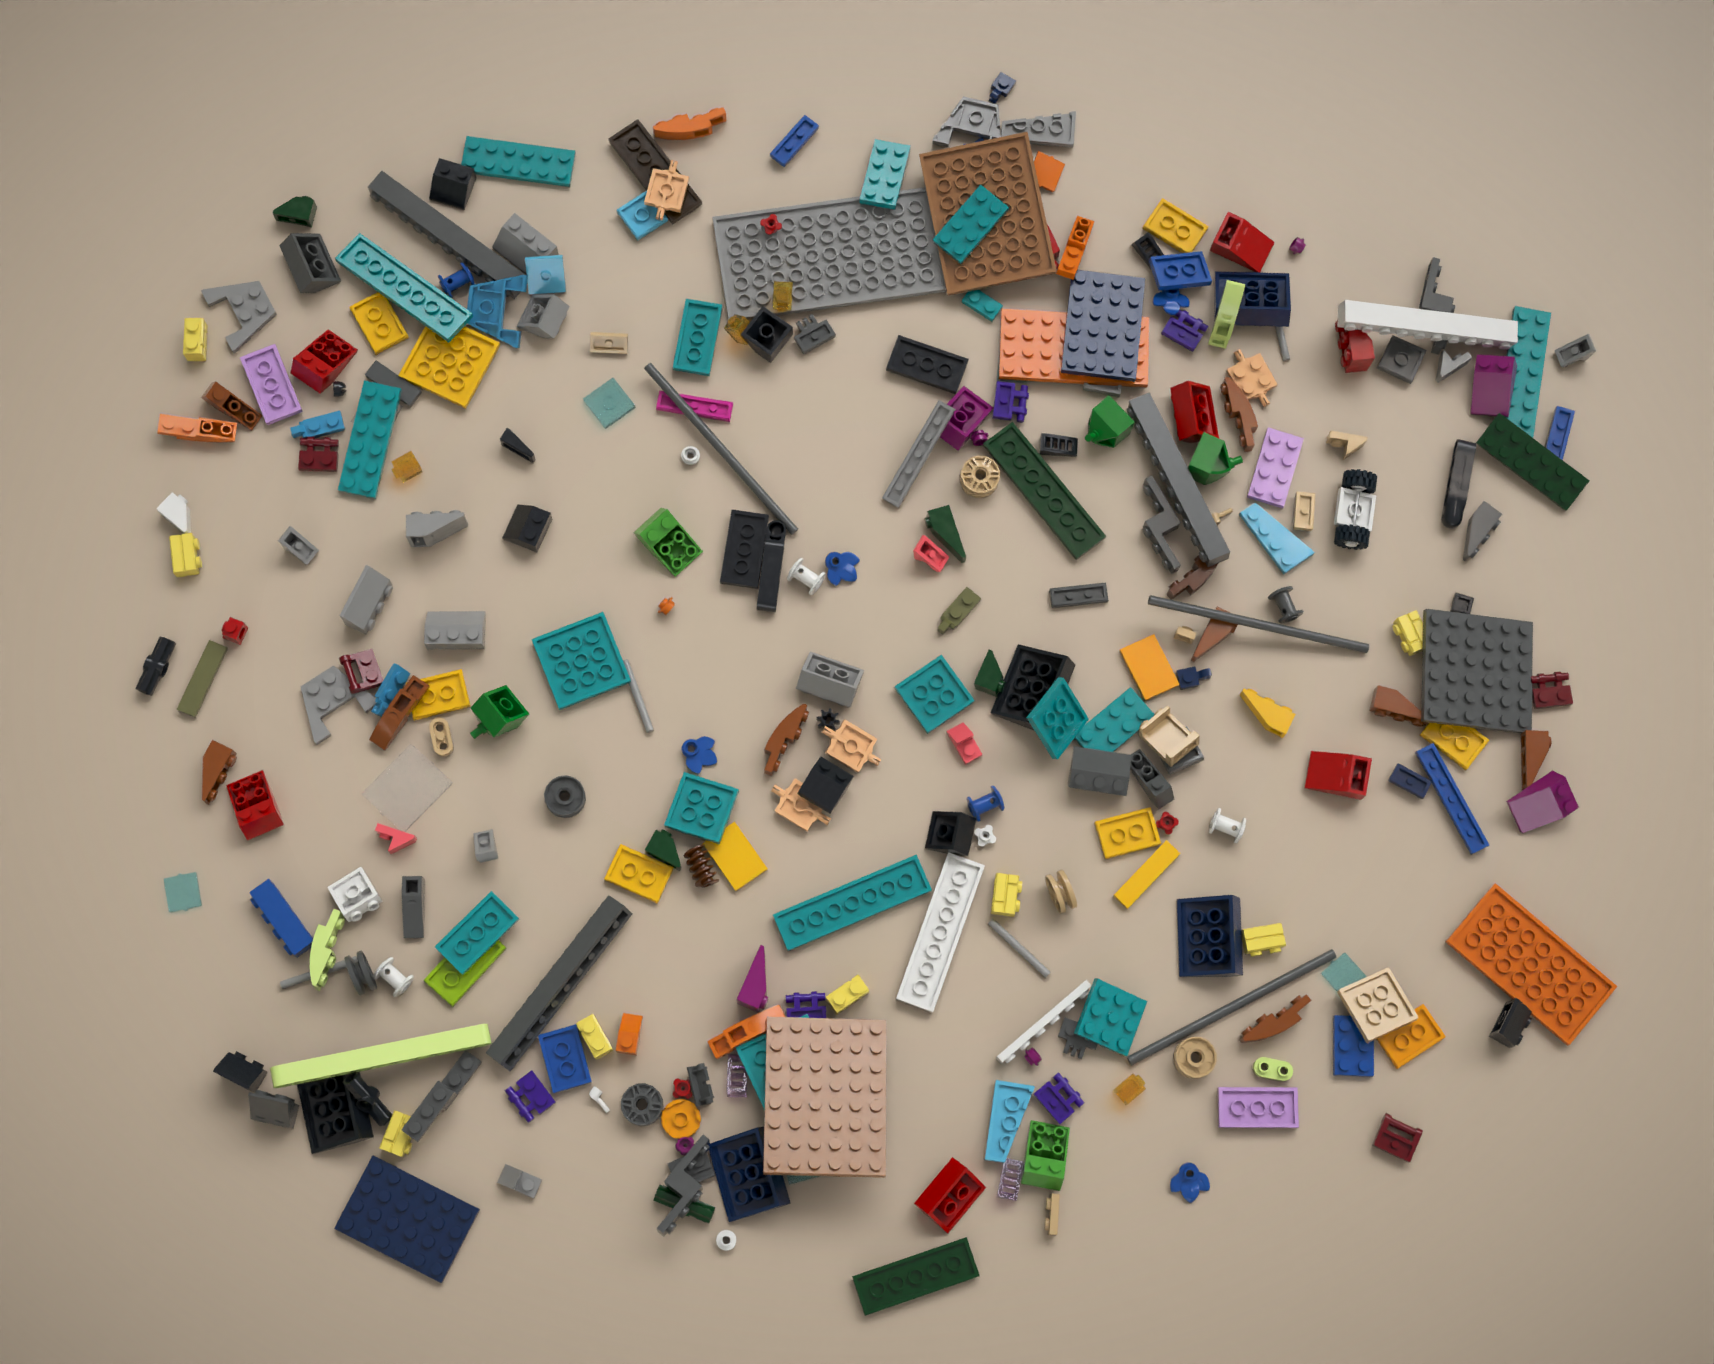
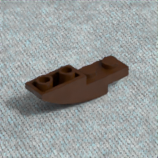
(1192, 580)

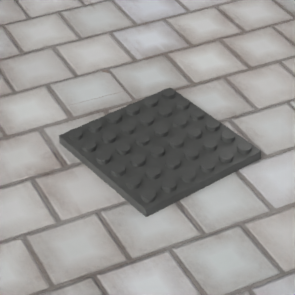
(1477, 671)

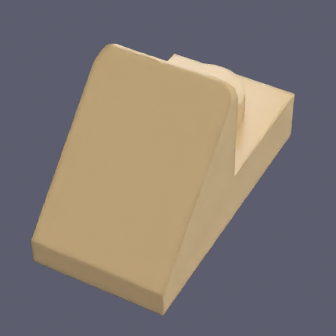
(1349, 441)

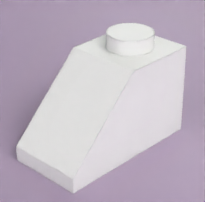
(177, 512)

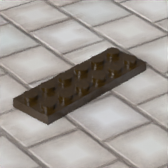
(642, 155)

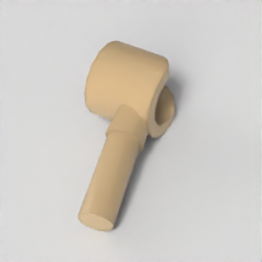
(1216, 516)

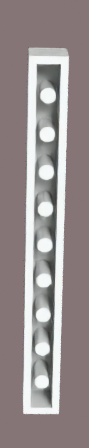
(1427, 324)

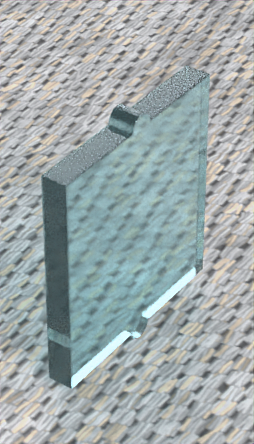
(182, 892)
(1342, 972)

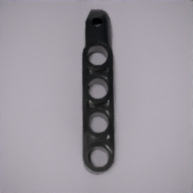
(1458, 483)
(771, 566)

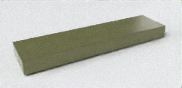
(202, 678)

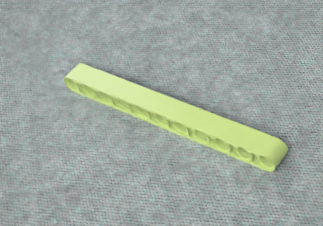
(380, 1055)

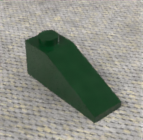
(944, 529)

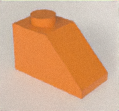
(629, 1034)

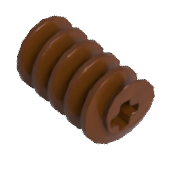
(700, 866)

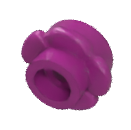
(1297, 245)
(979, 437)
(1032, 1056)
(679, 1145)

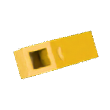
(1270, 715)

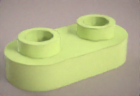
(1273, 1069)

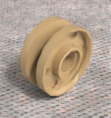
(974, 486)
(1061, 891)
(1206, 1054)

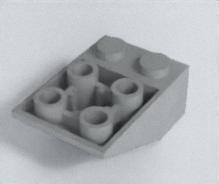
(431, 528)

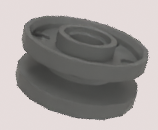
(567, 808)
(360, 972)
(633, 1095)

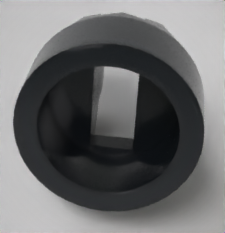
(337, 388)

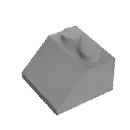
(543, 315)

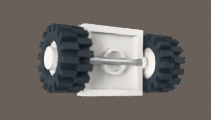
(1355, 509)

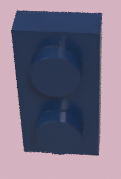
(1410, 781)

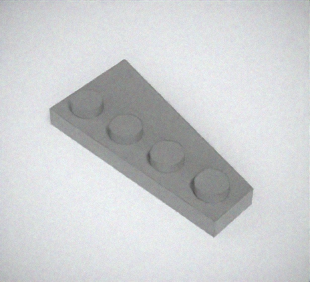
(1050, 130)

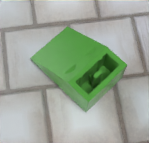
(668, 541)
(1045, 1155)

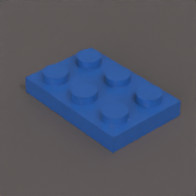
(1180, 271)
(1350, 1051)
(564, 1058)

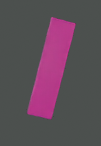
(701, 406)

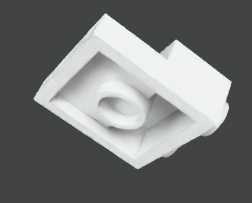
(355, 895)

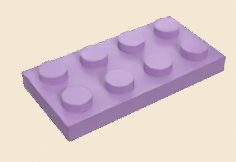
(271, 384)
(1275, 467)
(1258, 1107)

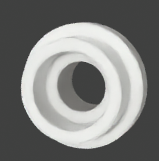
(690, 450)
(721, 1235)

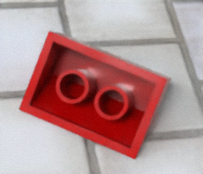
(1193, 411)
(950, 1195)

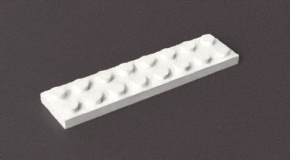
(940, 932)

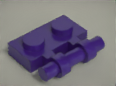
(1183, 334)
(1004, 400)
(813, 1012)
(536, 1094)
(1054, 1102)

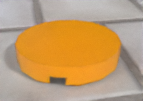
(681, 1118)

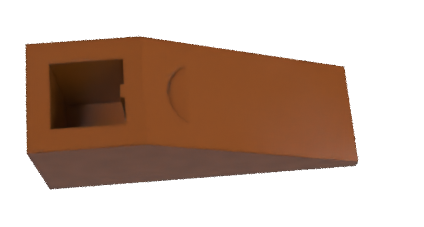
(231, 405)
(1394, 704)
(215, 765)

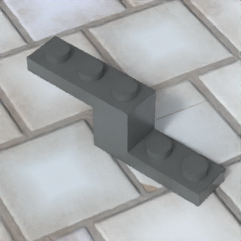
(1435, 301)
(1161, 525)
(441, 1096)
(684, 1186)

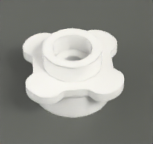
(982, 841)

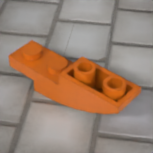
(683, 129)
(1075, 247)
(197, 429)
(743, 1032)

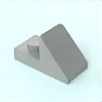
(1576, 350)
(1448, 366)
(297, 545)
(485, 846)
(519, 1181)

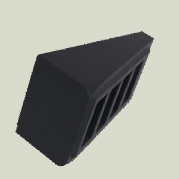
(1141, 250)
(1057, 438)
(514, 444)

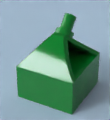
(1108, 424)
(1211, 460)
(498, 712)

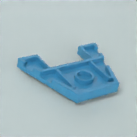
(488, 307)

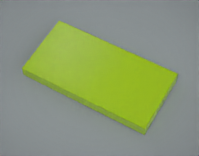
(452, 984)

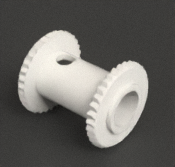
(807, 577)
(1225, 825)
(395, 978)

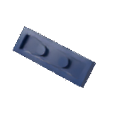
(794, 140)
(1559, 431)

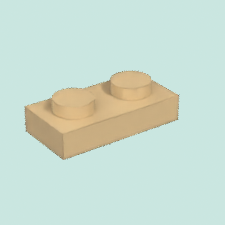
(609, 342)
(1304, 511)
(1052, 1205)

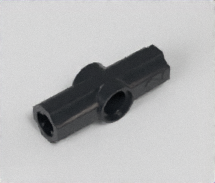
(155, 666)
(367, 1099)

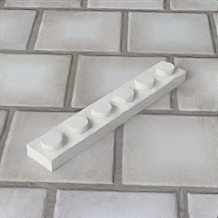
(1038, 1028)

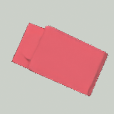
(930, 554)
(964, 743)
(399, 838)

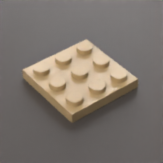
(1377, 1005)

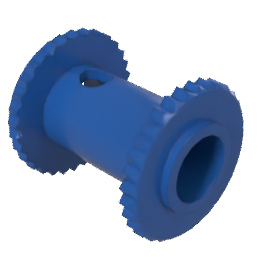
(456, 280)
(983, 803)

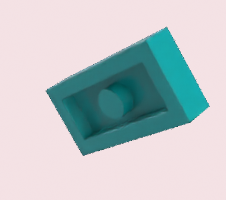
(982, 304)

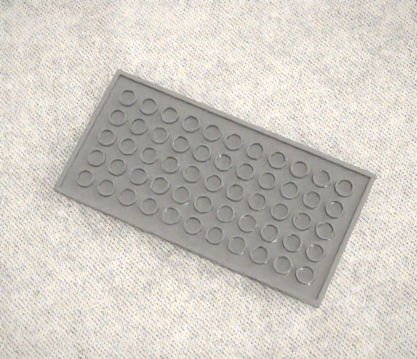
(831, 253)

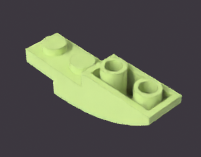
(1226, 314)
(321, 955)

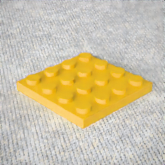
(450, 368)

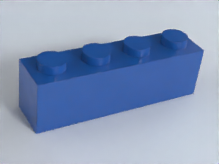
(282, 917)

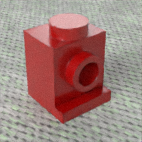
(234, 630)

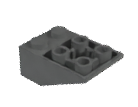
(273, 1109)

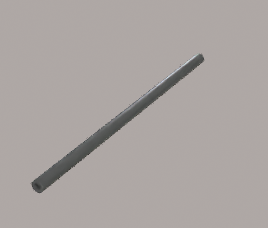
(720, 448)
(1258, 624)
(1231, 1007)

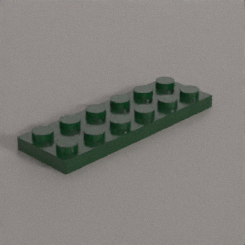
(1532, 462)
(915, 1276)

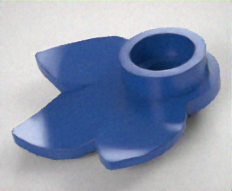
(1171, 301)
(844, 568)
(701, 756)
(1191, 1184)

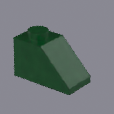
(297, 211)
(990, 676)
(663, 848)

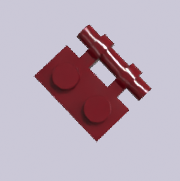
(318, 460)
(1551, 696)

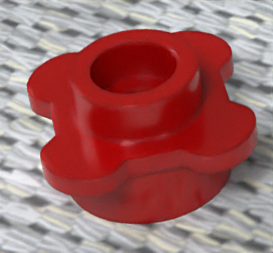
(771, 229)
(1172, 822)
(678, 1092)

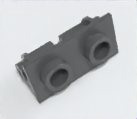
(701, 1090)

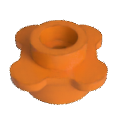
(666, 605)

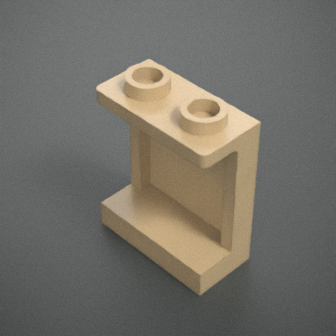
(1168, 736)

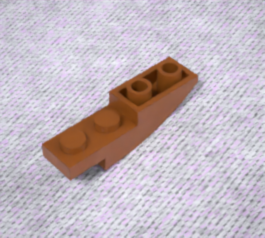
(1239, 406)
(398, 712)
(787, 731)
(1270, 1026)

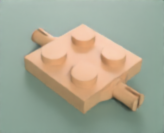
(666, 190)
(1252, 376)
(851, 745)
(796, 808)

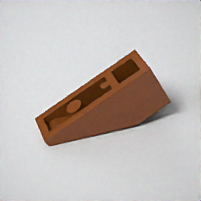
(1214, 633)
(1534, 749)

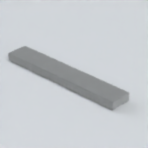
(918, 453)

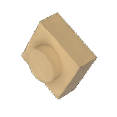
(1185, 634)

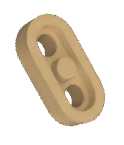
(441, 737)

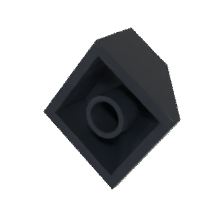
(452, 183)
(767, 334)
(528, 527)
(825, 785)
(950, 832)
(1511, 1022)
(240, 1071)

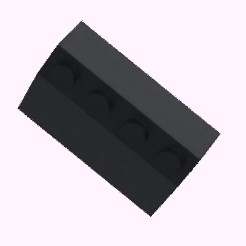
(1027, 681)
(332, 1114)

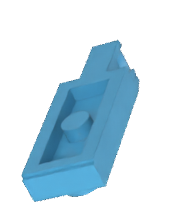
(319, 426)
(389, 688)

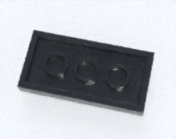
(927, 364)
(744, 549)

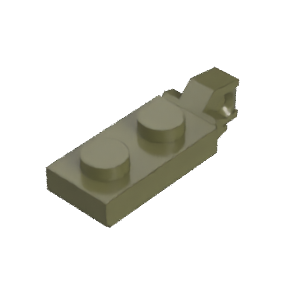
(958, 610)

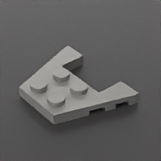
(971, 118)
(248, 304)
(327, 694)

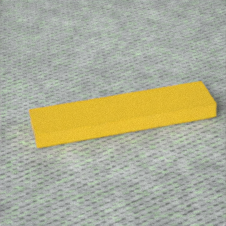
(1146, 874)

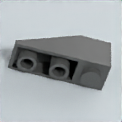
(1479, 525)
(1151, 780)
(413, 906)

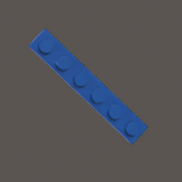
(1452, 798)

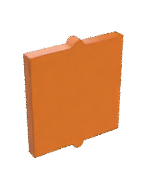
(1047, 171)

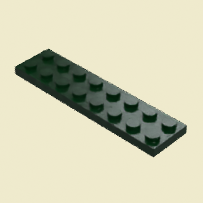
(1044, 490)

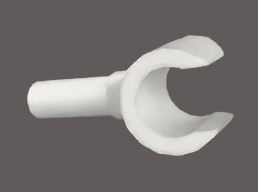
(595, 1093)

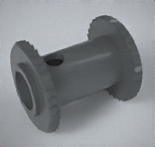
(1285, 604)

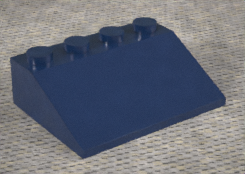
(1264, 298)
(1210, 936)
(741, 1178)

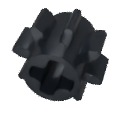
(831, 725)

